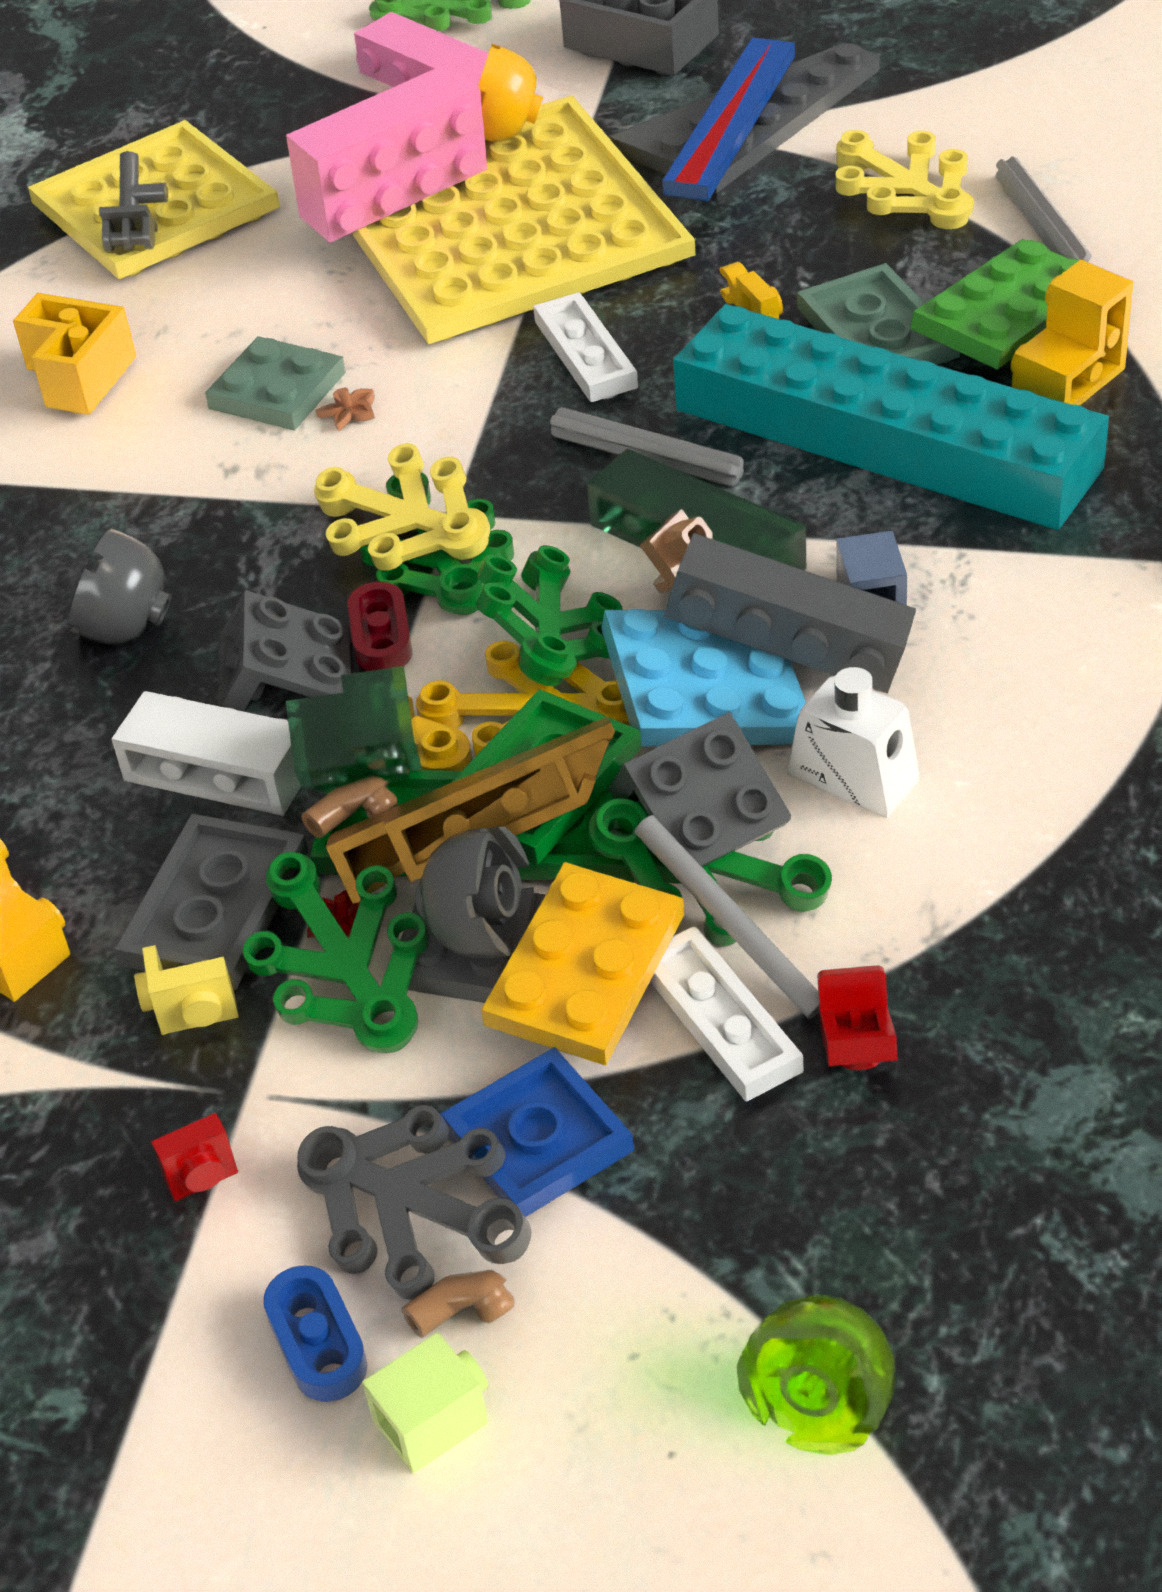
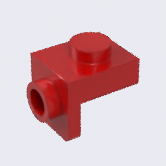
(856, 1017)

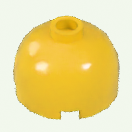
(507, 94)

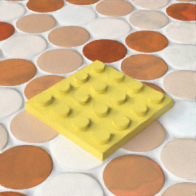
(205, 192)

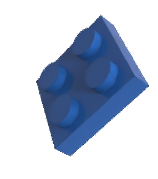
(550, 1129)

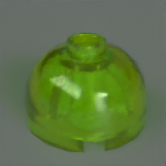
(818, 1373)

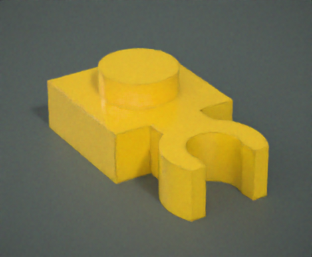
(750, 291)

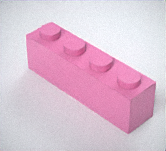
(401, 49)

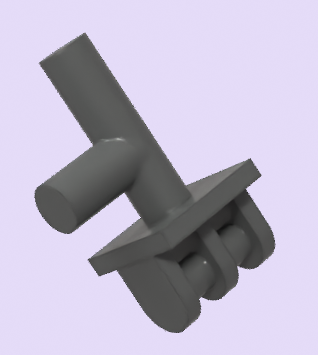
(129, 222)

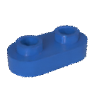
(318, 1336)

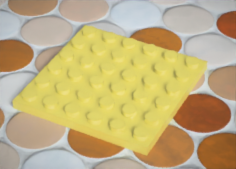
(539, 224)

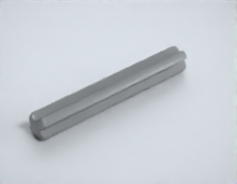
(1039, 210)
(617, 437)

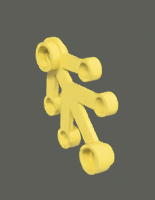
(947, 206)
(459, 532)

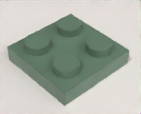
(275, 382)

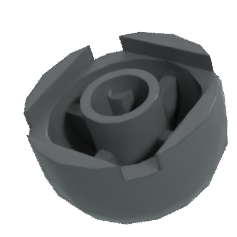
(119, 592)
(476, 893)

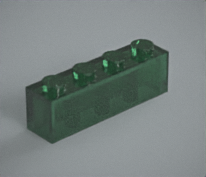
(639, 494)

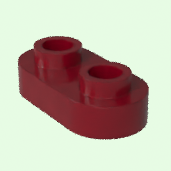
(379, 626)

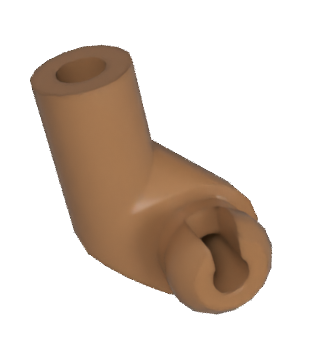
(346, 800)
(455, 1293)

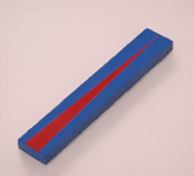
(728, 120)

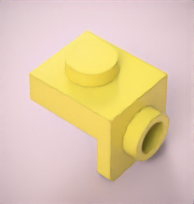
(185, 994)

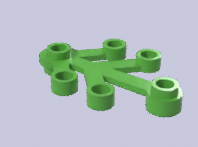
(438, 12)

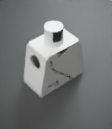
(855, 743)

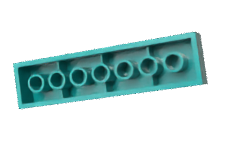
(892, 415)

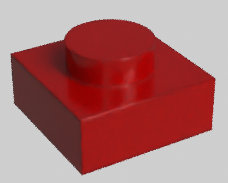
(195, 1157)

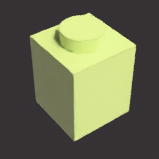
(427, 1401)

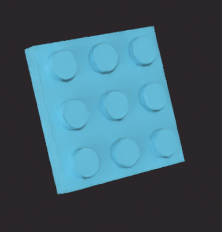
(687, 677)

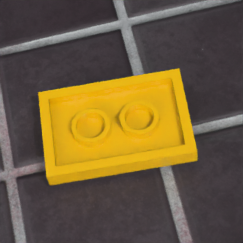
(583, 963)

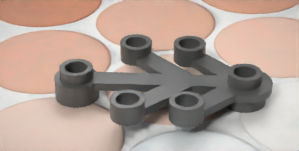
(405, 1191)

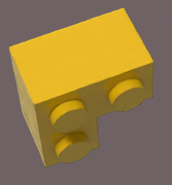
(1082, 336)
(74, 349)
(29, 936)

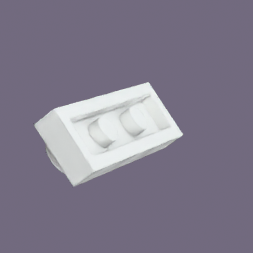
(585, 347)
(725, 1016)

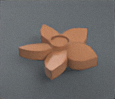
(349, 406)

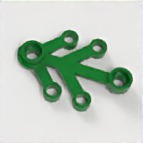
(459, 583)
(543, 652)
(799, 869)
(343, 958)

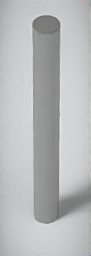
(729, 915)

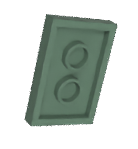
(872, 310)

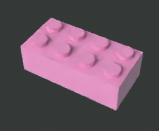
(387, 152)

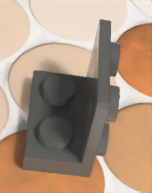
(282, 648)
(705, 790)

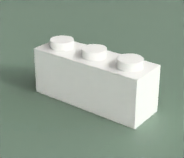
(208, 752)

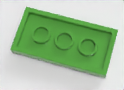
(994, 305)

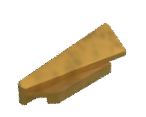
(507, 794)

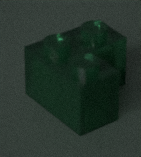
(355, 732)

